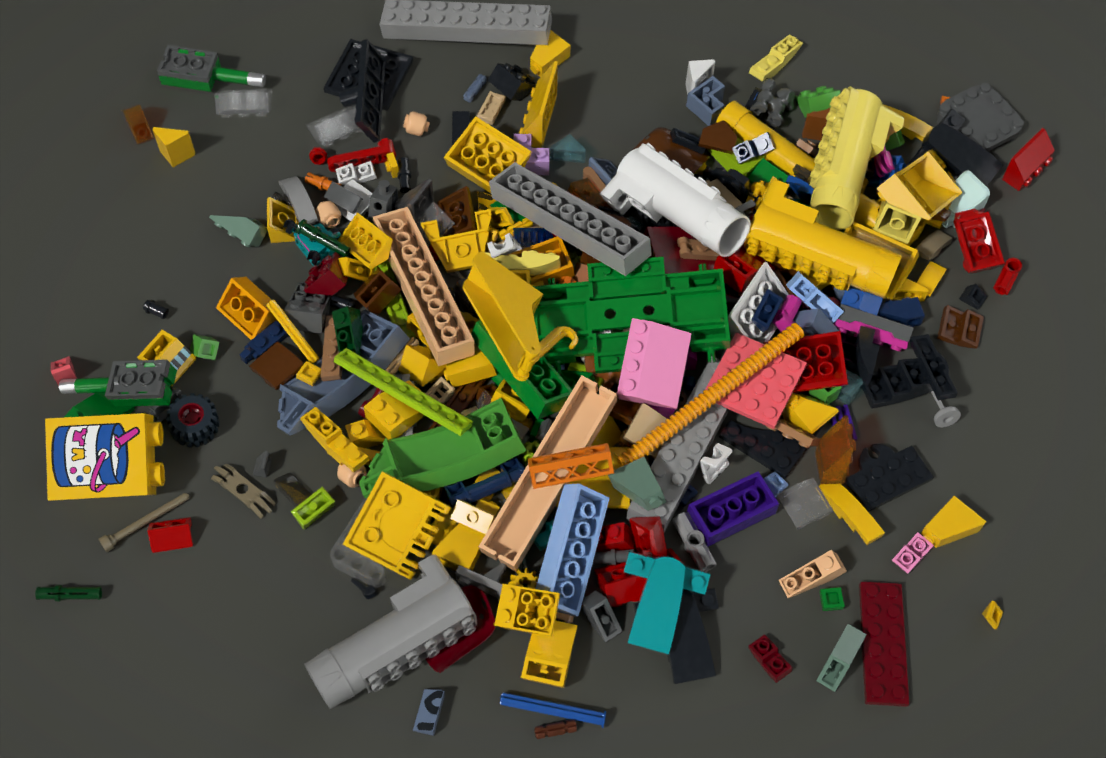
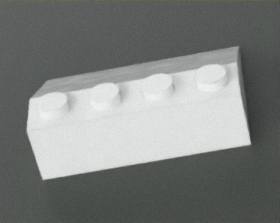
(743, 311)

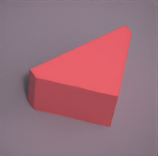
(63, 369)

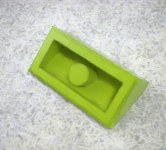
(313, 507)

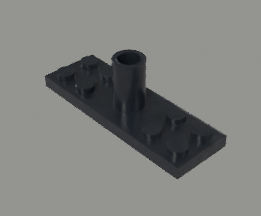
(368, 92)

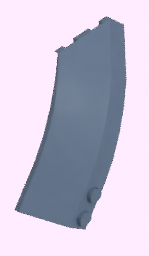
(379, 345)

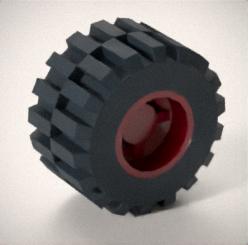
(193, 420)

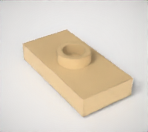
(491, 107)

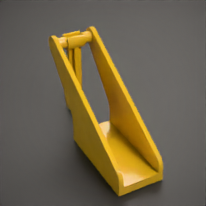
(507, 311)

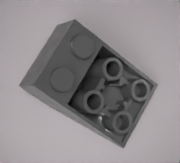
(308, 310)

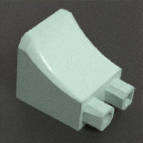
(974, 196)

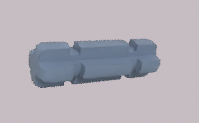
(474, 88)

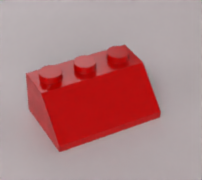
(1029, 161)

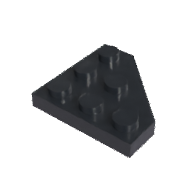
(731, 179)

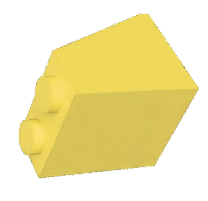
(896, 222)

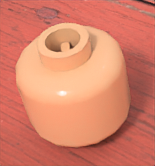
(416, 123)
(328, 214)
(350, 478)

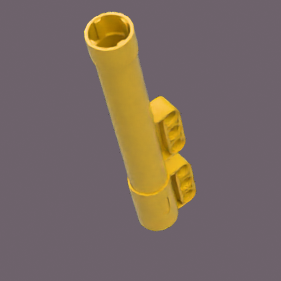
(788, 155)

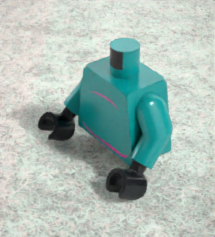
(313, 251)

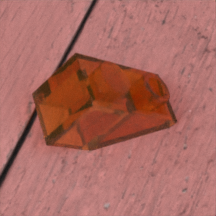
(137, 123)

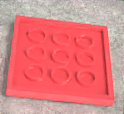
(764, 393)

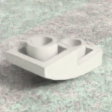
(359, 173)

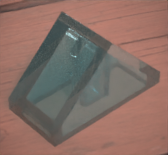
(568, 150)

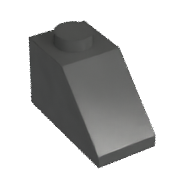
(601, 615)

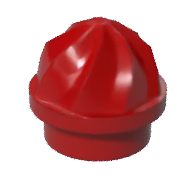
(318, 155)

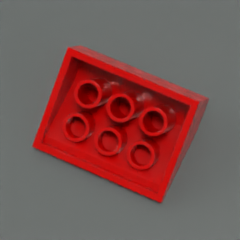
(824, 361)

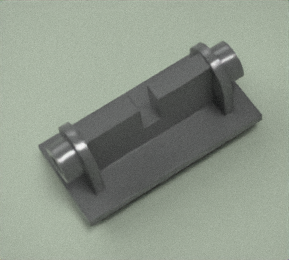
(160, 412)

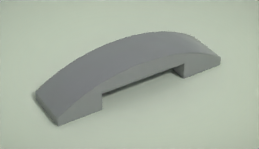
(299, 199)

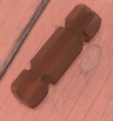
(555, 729)

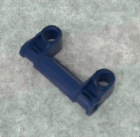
(510, 474)

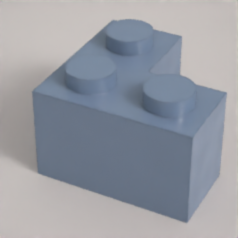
(705, 100)
(814, 322)

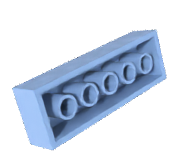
(572, 546)

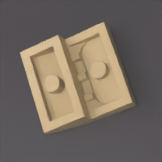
(643, 422)

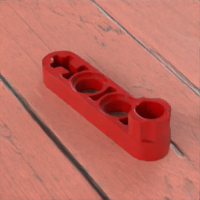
(379, 155)

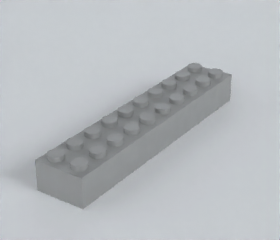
(466, 22)
(571, 218)
(682, 454)

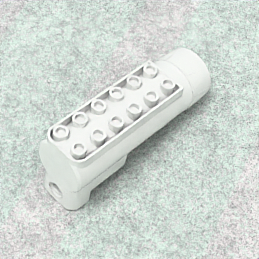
(666, 190)

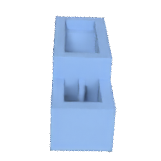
(814, 296)

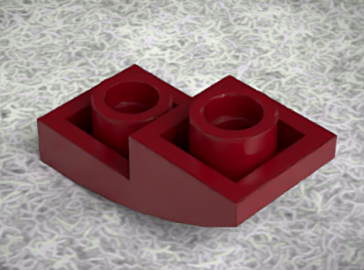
(769, 658)

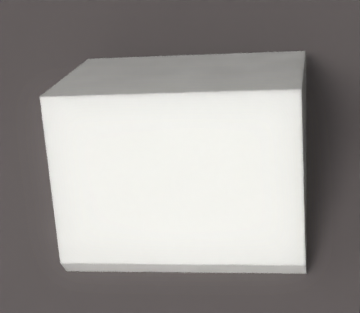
(699, 72)

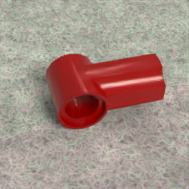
(1007, 276)

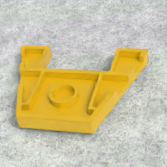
(458, 250)

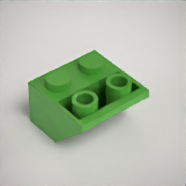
(816, 100)

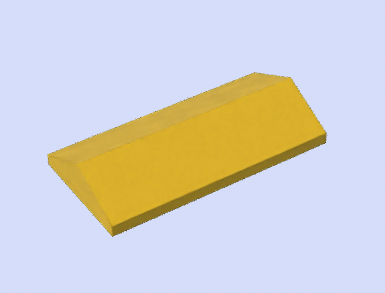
(366, 241)

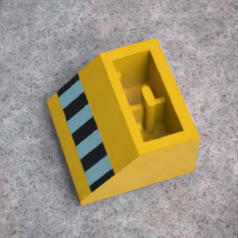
(169, 348)

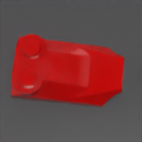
(978, 241)

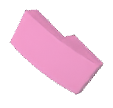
(912, 553)

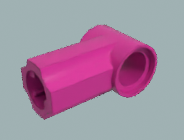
(787, 313)

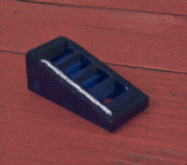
(542, 235)

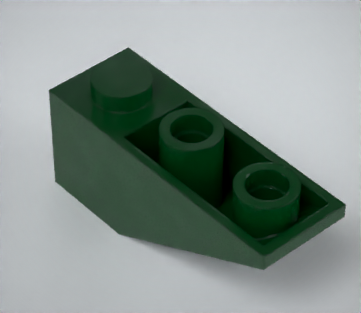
(348, 329)

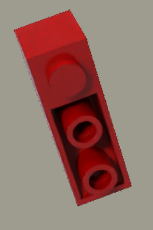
(615, 536)

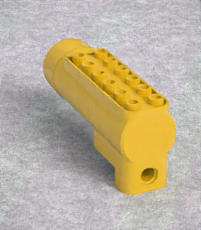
(791, 237)

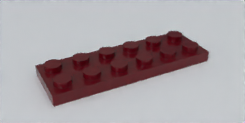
(884, 644)

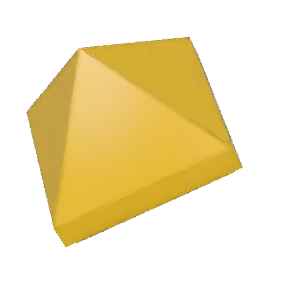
(993, 614)

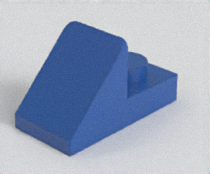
(862, 301)

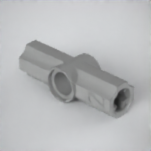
(699, 552)

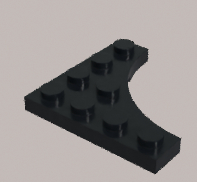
(765, 446)

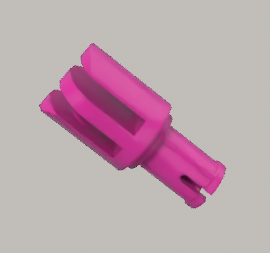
(883, 163)

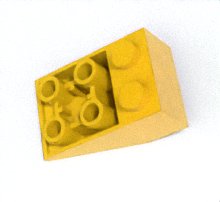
(527, 610)
(550, 656)

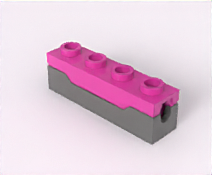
(885, 330)

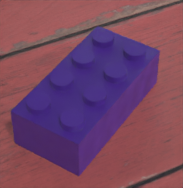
(733, 508)

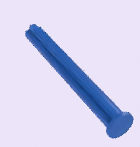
(552, 708)

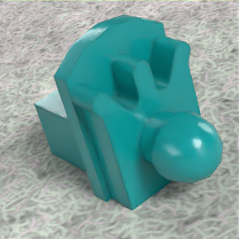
(542, 539)

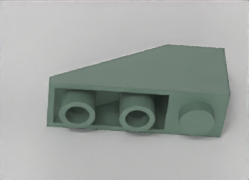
(246, 229)

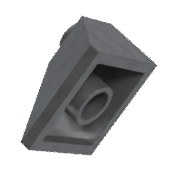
(417, 199)

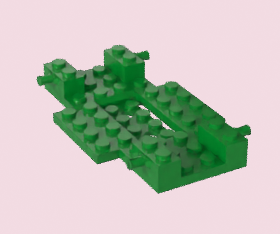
(684, 300)

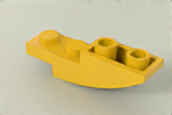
(333, 441)

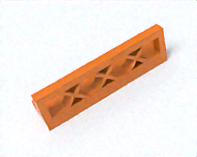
(566, 460)

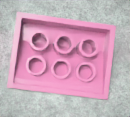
(653, 364)

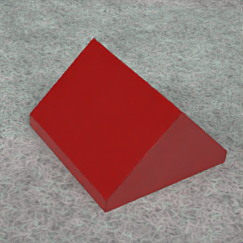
(648, 536)

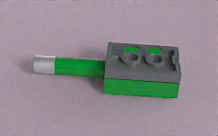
(200, 69)
(129, 383)

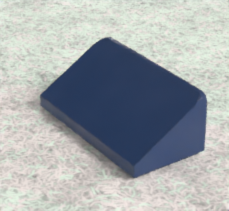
(766, 310)

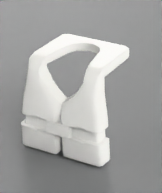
(509, 246)
(717, 464)

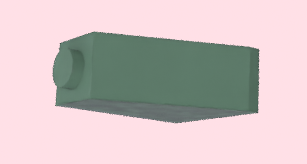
(638, 484)
(841, 657)

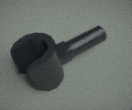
(368, 592)

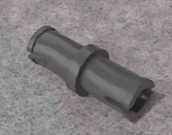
(611, 556)

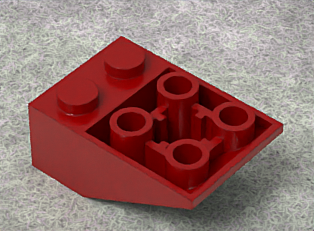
(739, 268)

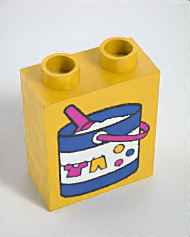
(103, 456)

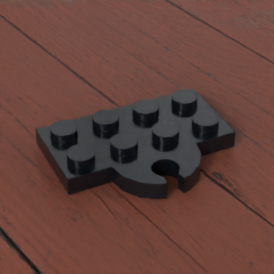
(887, 476)

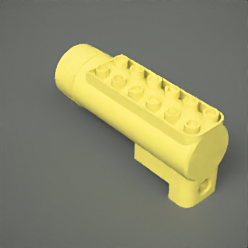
(852, 136)

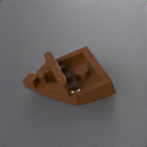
(718, 137)

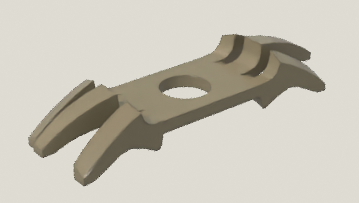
(248, 498)

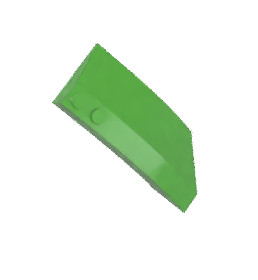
(443, 457)

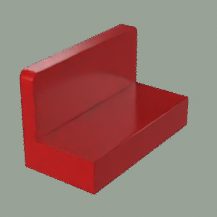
(170, 534)

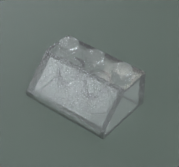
(243, 102)
(334, 126)

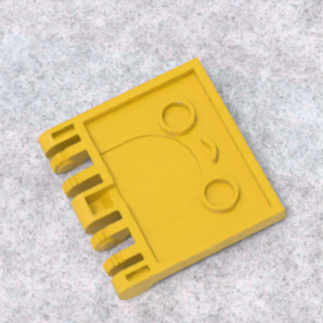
(393, 523)

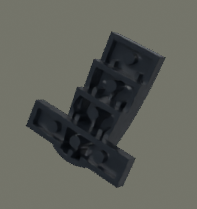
(958, 150)
(911, 377)
(690, 650)

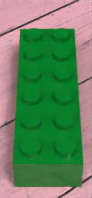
(543, 390)

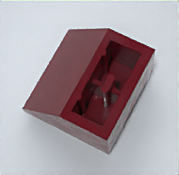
(326, 277)

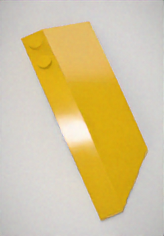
(921, 187)

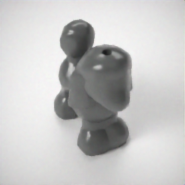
(773, 105)

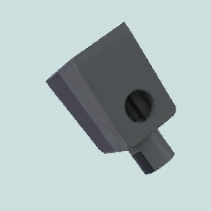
(382, 199)

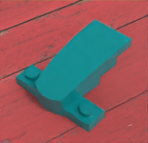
(661, 598)

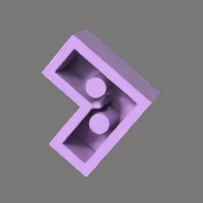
(539, 159)

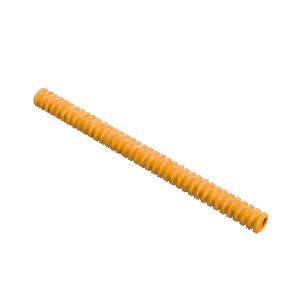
(713, 394)

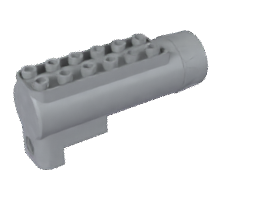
(422, 623)

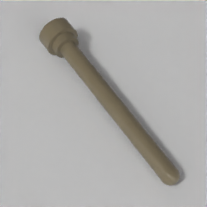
(109, 541)

